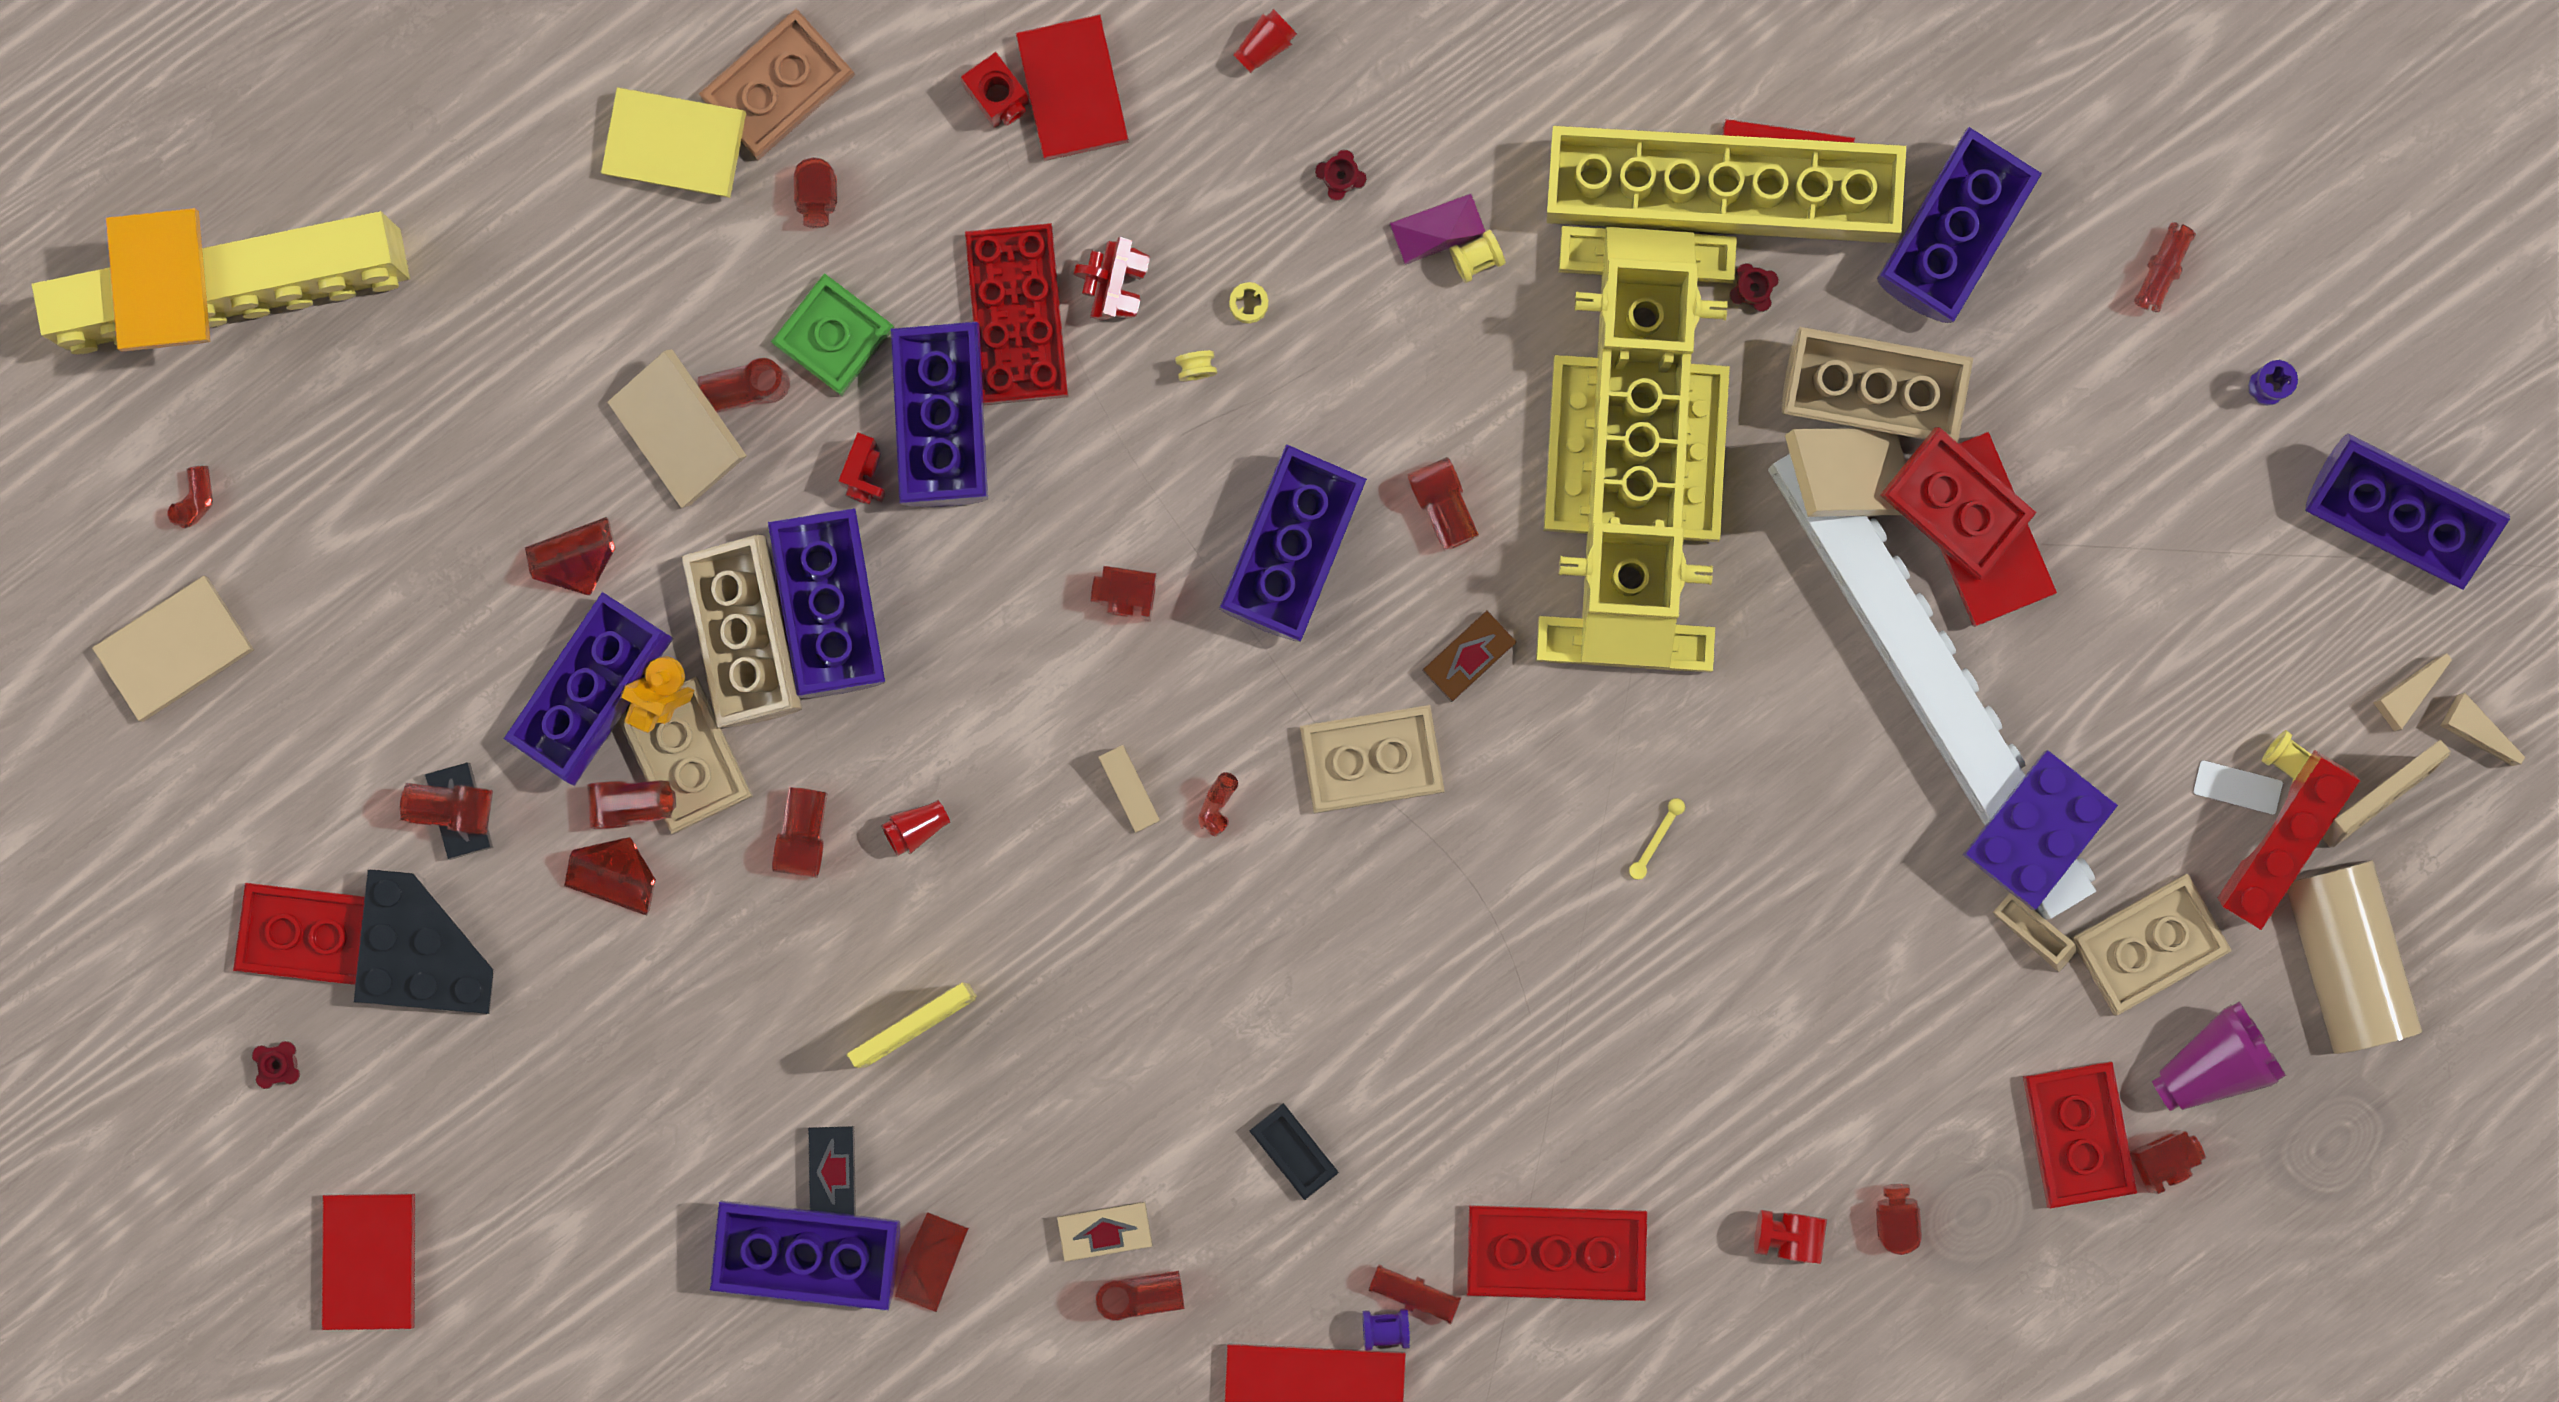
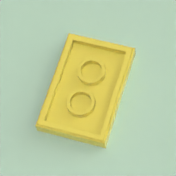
(673, 142)
(912, 1026)

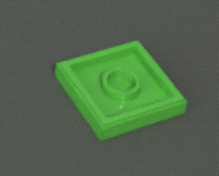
(832, 334)

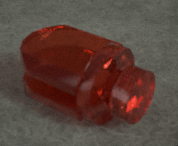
(815, 191)
(1898, 1220)

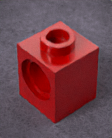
(994, 72)

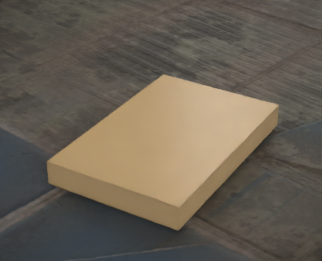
(677, 428)
(1845, 470)
(173, 648)
(692, 758)
(1372, 759)
(2386, 793)
(2151, 944)

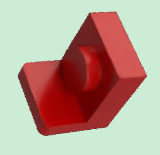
(861, 462)

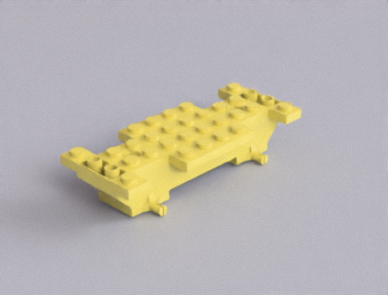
(1637, 448)

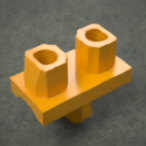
(656, 694)

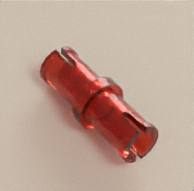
(2165, 267)
(1414, 1294)

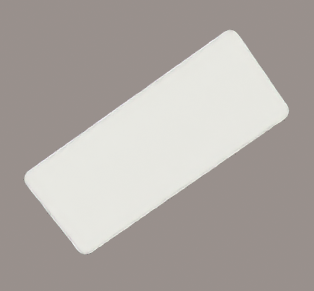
(2238, 787)

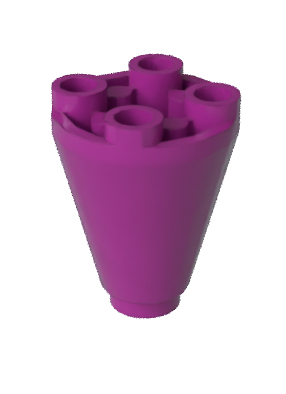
(2219, 1063)

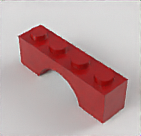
(2306, 816)

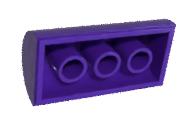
(1958, 228)
(939, 415)
(2405, 511)
(1292, 544)
(826, 604)
(584, 688)
(805, 1255)

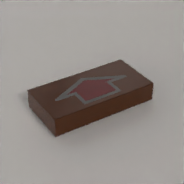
(1469, 656)

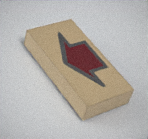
(1104, 1231)

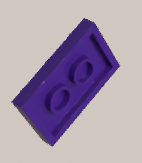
(2040, 830)

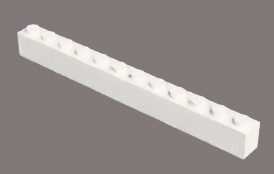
(1924, 667)

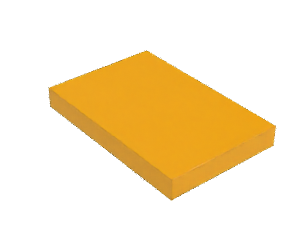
(158, 280)

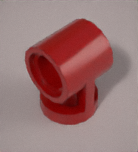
(1795, 1236)

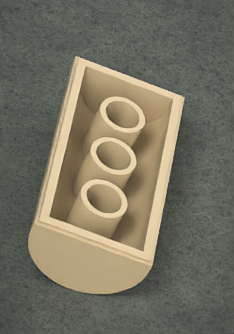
(1875, 384)
(741, 632)
(2354, 958)

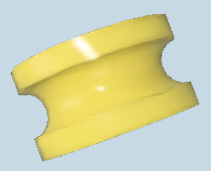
(1238, 294)
(1196, 365)

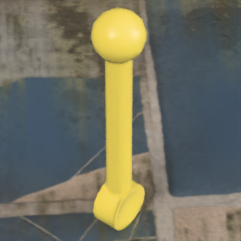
(1638, 869)

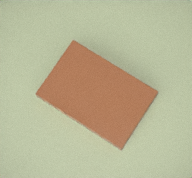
(779, 82)

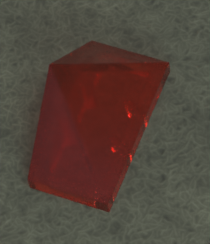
(574, 557)
(613, 874)
(931, 1261)

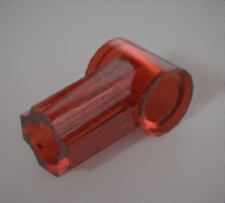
(739, 386)
(1439, 493)
(618, 803)
(457, 808)
(800, 844)
(1145, 1295)

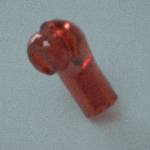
(196, 502)
(1215, 801)

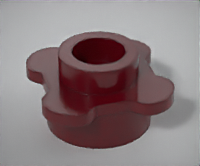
(1344, 163)
(1763, 279)
(285, 1056)

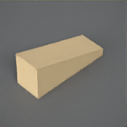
(2404, 699)
(2474, 726)
(1129, 788)
(2036, 932)

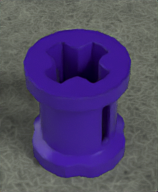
(2281, 373)
(1385, 1329)

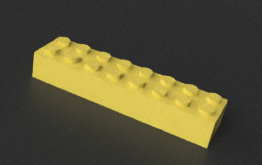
(1726, 184)
(243, 278)

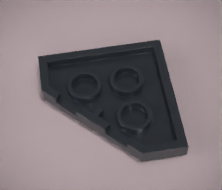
(416, 951)

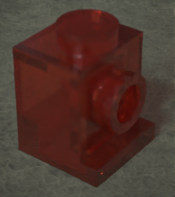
(1125, 591)
(2167, 1160)

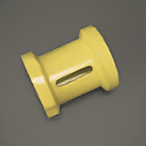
(1477, 256)
(2286, 755)

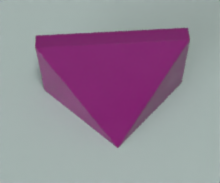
(1437, 229)

